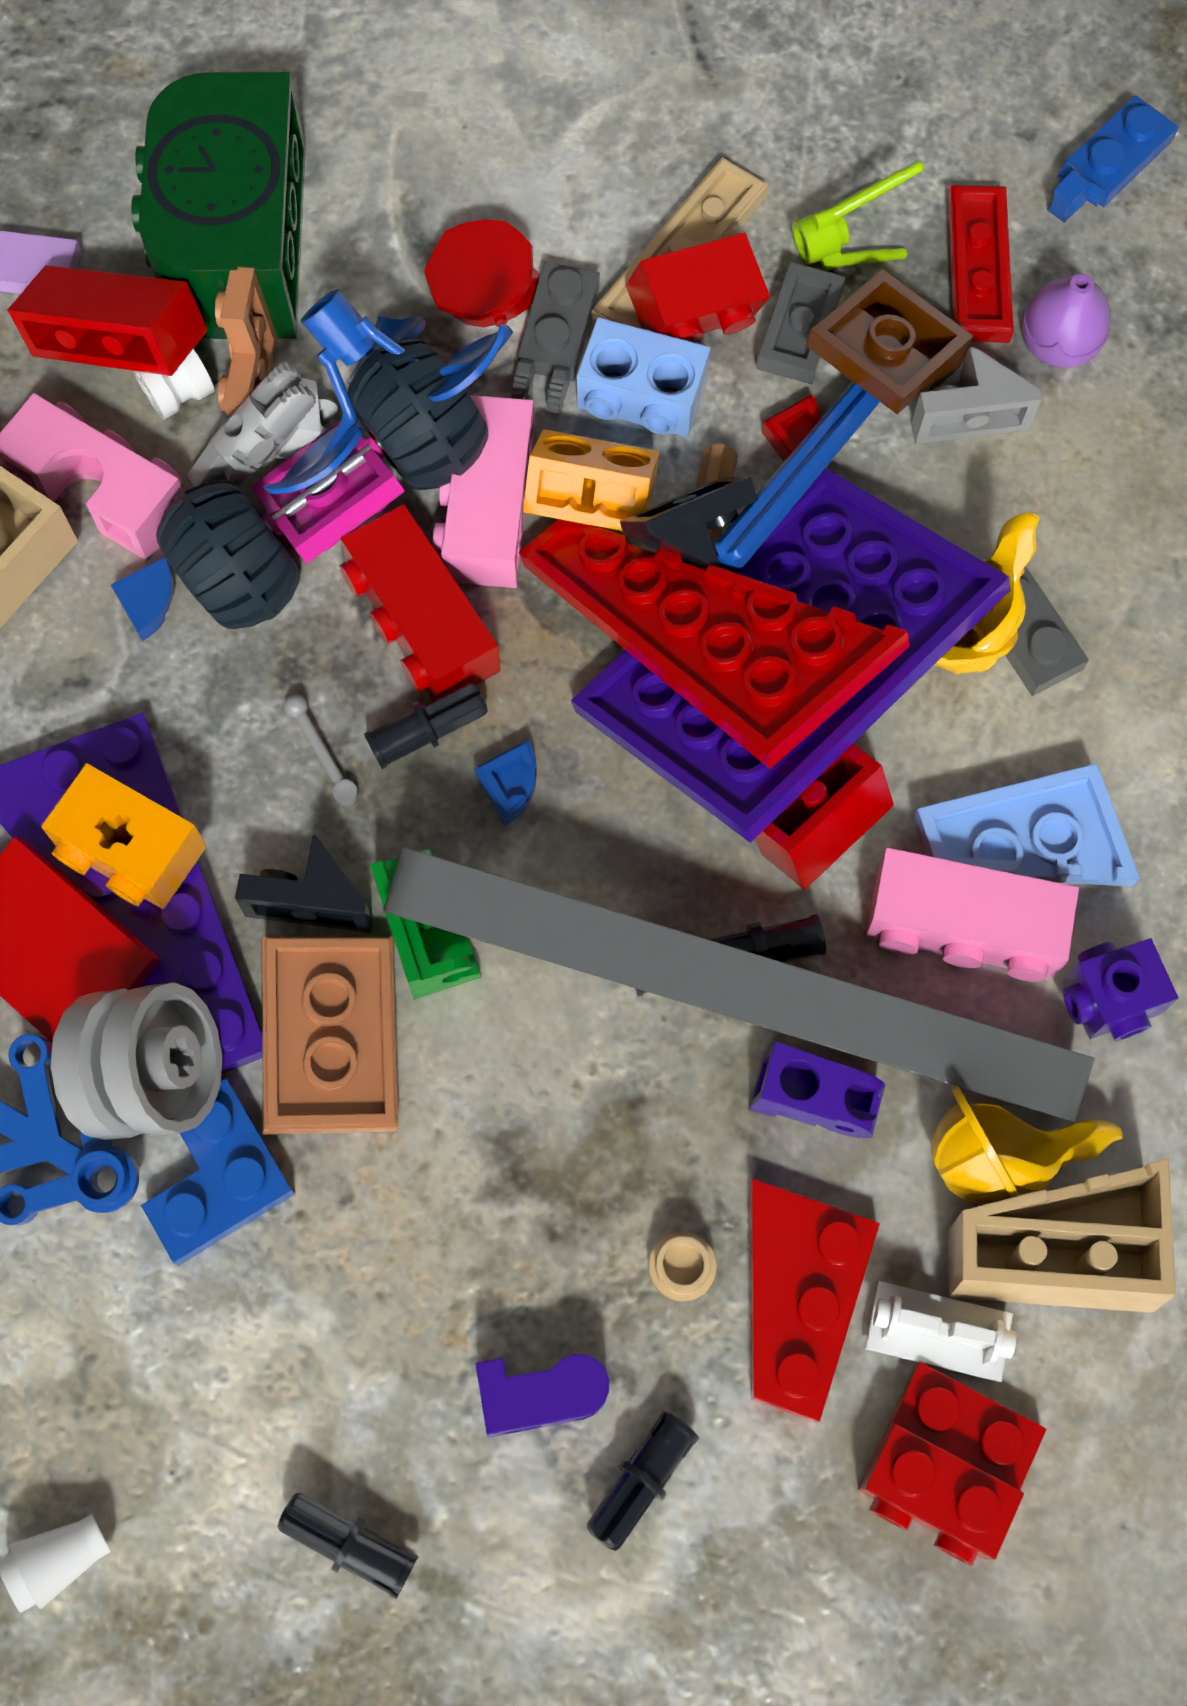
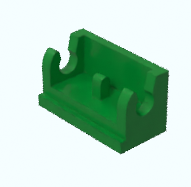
(429, 955)

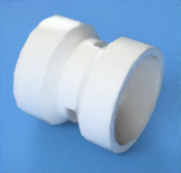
(168, 392)

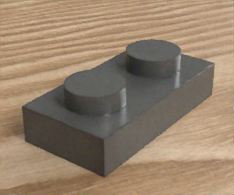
(802, 303)
(1044, 645)

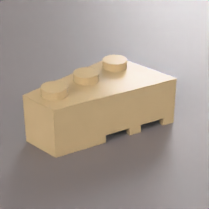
(1071, 1246)

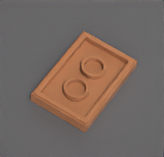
(328, 1035)

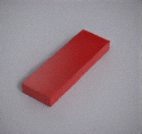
(980, 262)

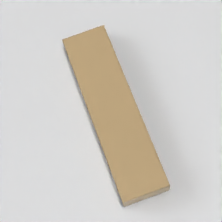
(710, 213)

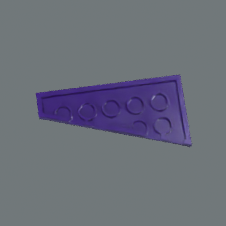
(189, 929)

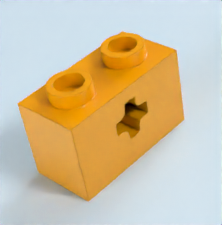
(102, 809)

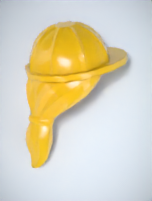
(999, 627)
(996, 1155)

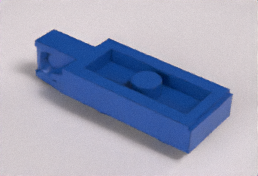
(1112, 158)

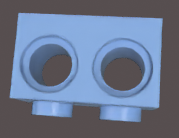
(647, 365)

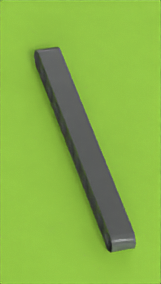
(738, 984)

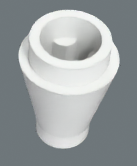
(51, 1561)

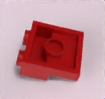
(952, 1465)

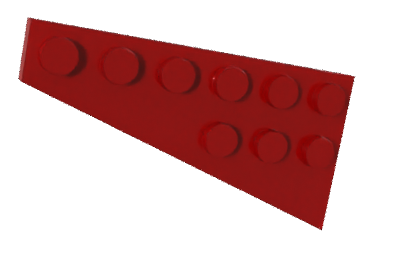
(718, 638)

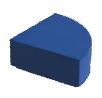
(146, 596)
(509, 780)

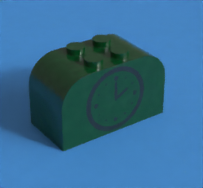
(224, 189)

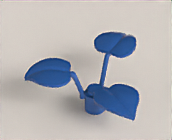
(354, 338)

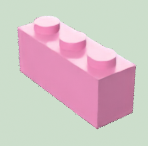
(487, 501)
(971, 915)

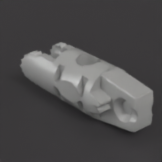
(255, 428)

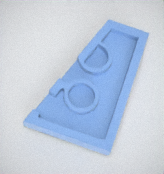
(1037, 829)

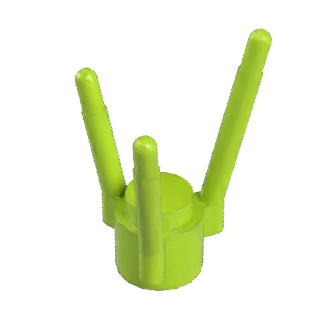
(824, 232)

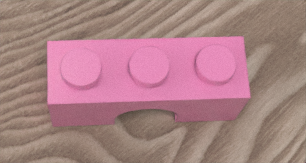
(56, 447)

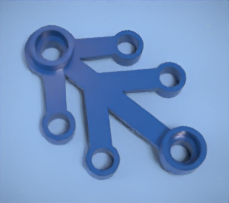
(40, 1139)

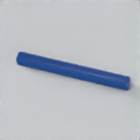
(794, 477)

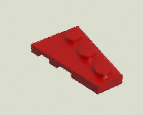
(804, 1293)

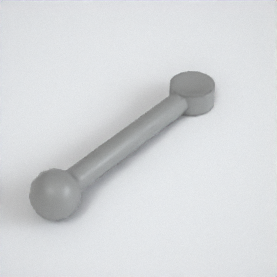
(344, 790)

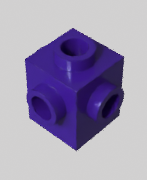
(1118, 989)

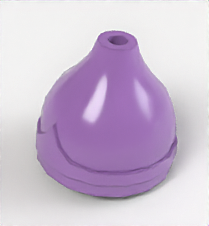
(1067, 321)

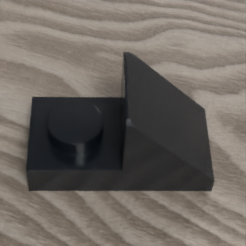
(684, 521)
(320, 900)

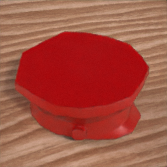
(482, 273)

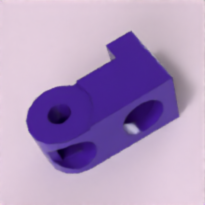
(817, 1092)
(543, 1398)

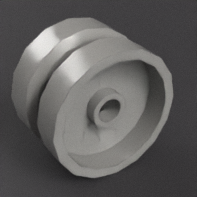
(137, 1061)

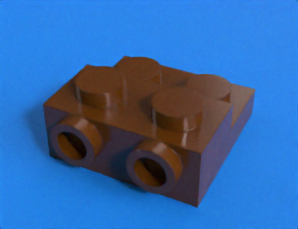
(890, 342)

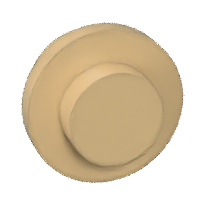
(682, 1266)

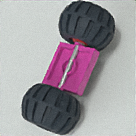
(235, 558)

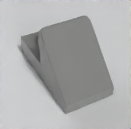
(987, 403)

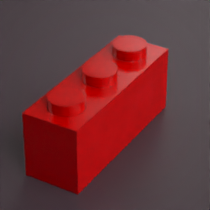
(108, 319)
(418, 604)

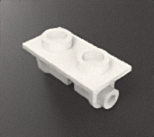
(940, 1331)

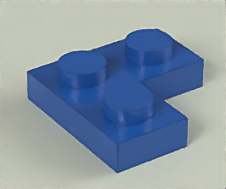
(231, 1189)

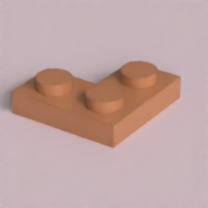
(250, 337)

